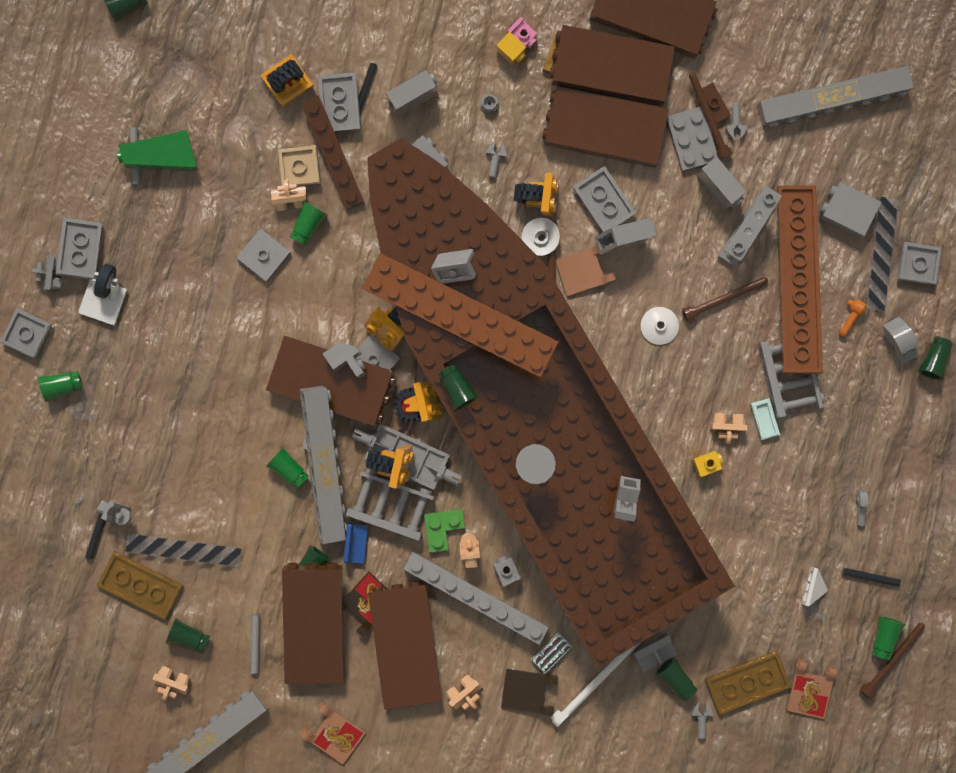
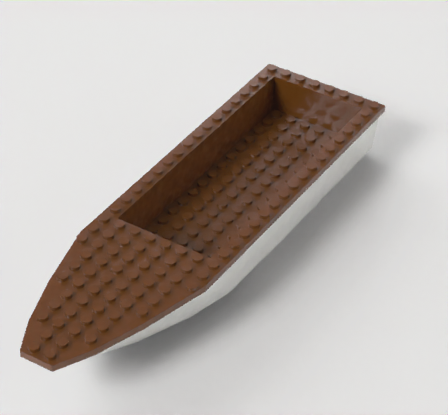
(607, 573)

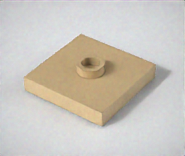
(299, 165)

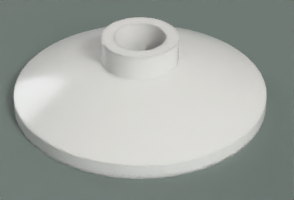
(539, 227)
(652, 332)

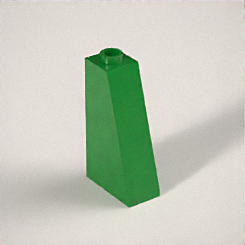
(159, 153)

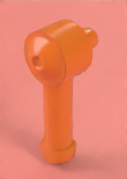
(857, 308)

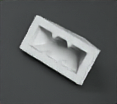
(814, 587)

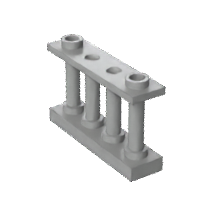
(749, 226)
(776, 388)
(394, 522)

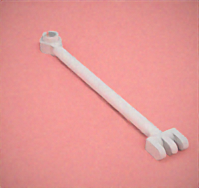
(558, 717)

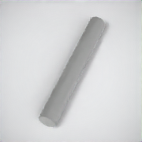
(135, 172)
(255, 644)

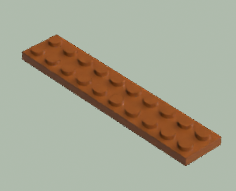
(799, 280)
(460, 315)

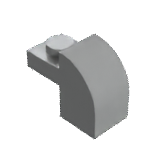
(902, 339)
(345, 354)
(627, 498)

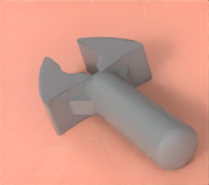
(736, 123)
(495, 158)
(862, 500)
(701, 719)

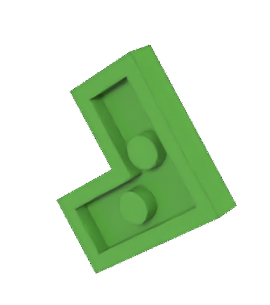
(438, 524)

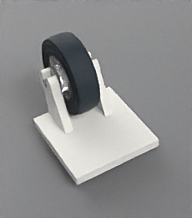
(103, 296)

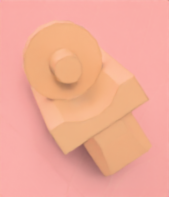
(287, 194)
(738, 424)
(469, 550)
(163, 680)
(471, 688)

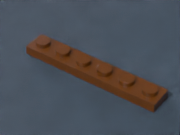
(332, 151)

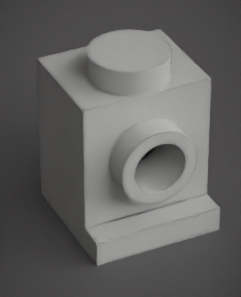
(510, 577)

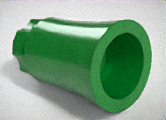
(307, 223)
(59, 384)
(287, 468)
(886, 637)

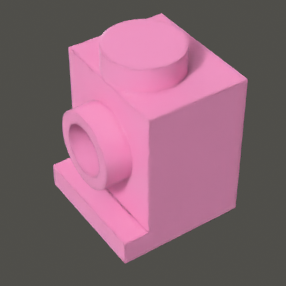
(519, 26)

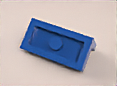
(355, 543)

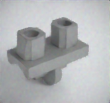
(49, 281)
(114, 512)

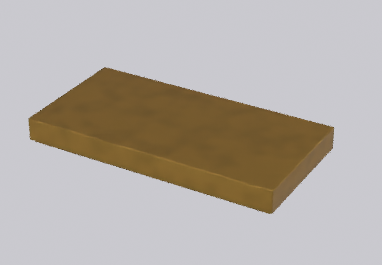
(139, 585)
(748, 682)

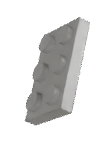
(341, 100)
(691, 138)
(604, 199)
(78, 248)

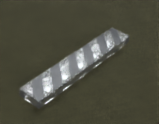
(881, 254)
(183, 550)

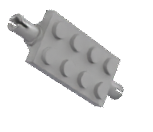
(428, 461)

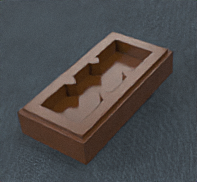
(716, 103)

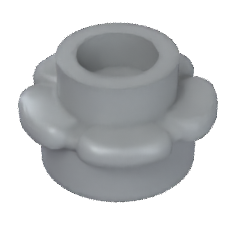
(489, 98)

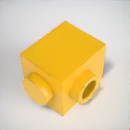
(511, 48)
(707, 463)

